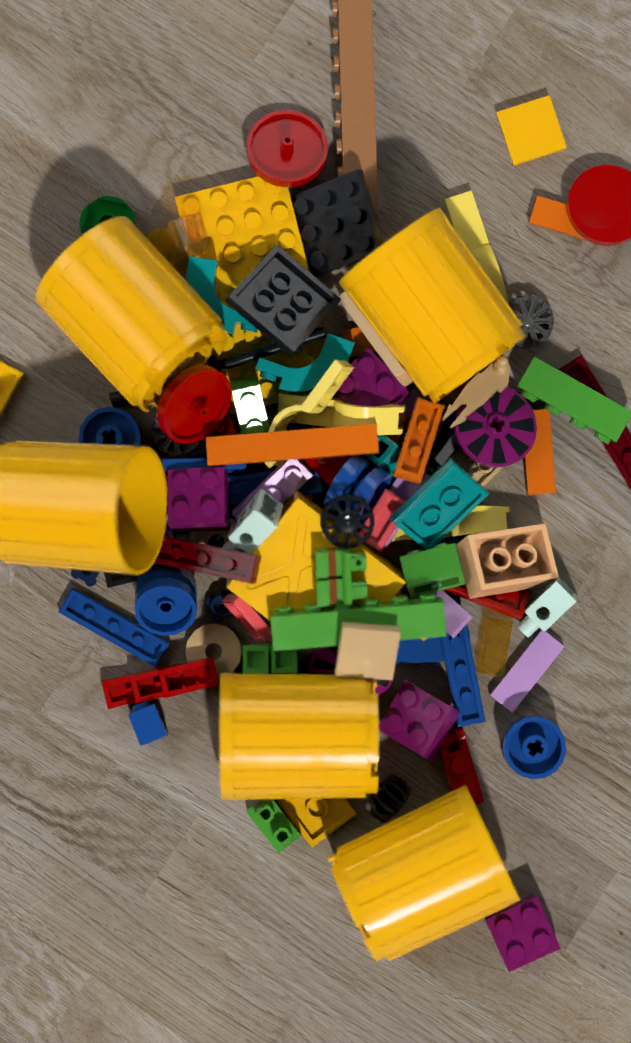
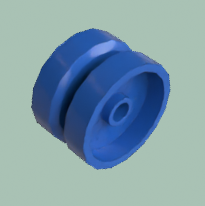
(110, 422)
(359, 480)
(165, 600)
(550, 747)

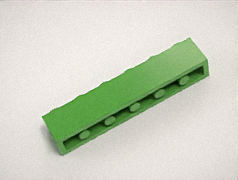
(322, 625)

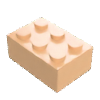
(507, 560)

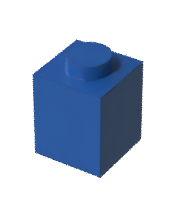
(147, 723)

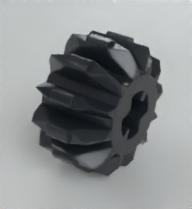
(390, 798)

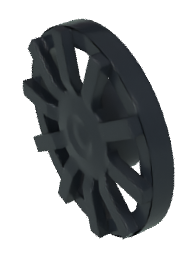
(347, 521)

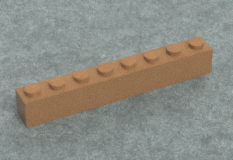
(356, 91)

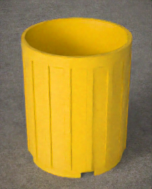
(433, 305)
(129, 311)
(82, 506)
(298, 736)
(422, 876)

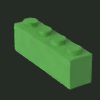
(575, 400)

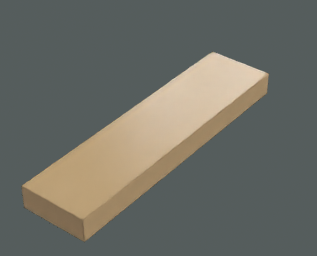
(375, 340)

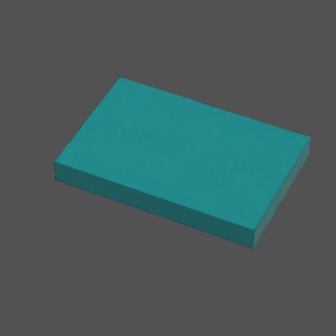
(439, 505)

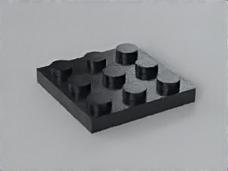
(337, 223)
(283, 300)

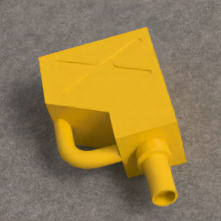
(288, 563)

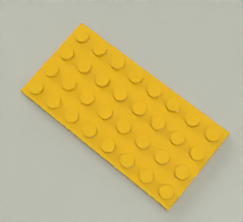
(242, 227)

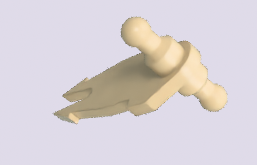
(481, 389)

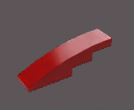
(160, 682)

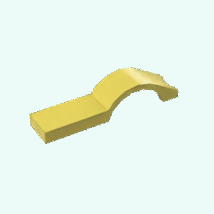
(470, 228)
(316, 400)
(344, 414)
(479, 520)

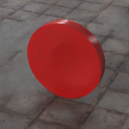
(287, 148)
(601, 205)
(194, 404)

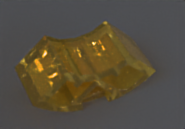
(180, 238)

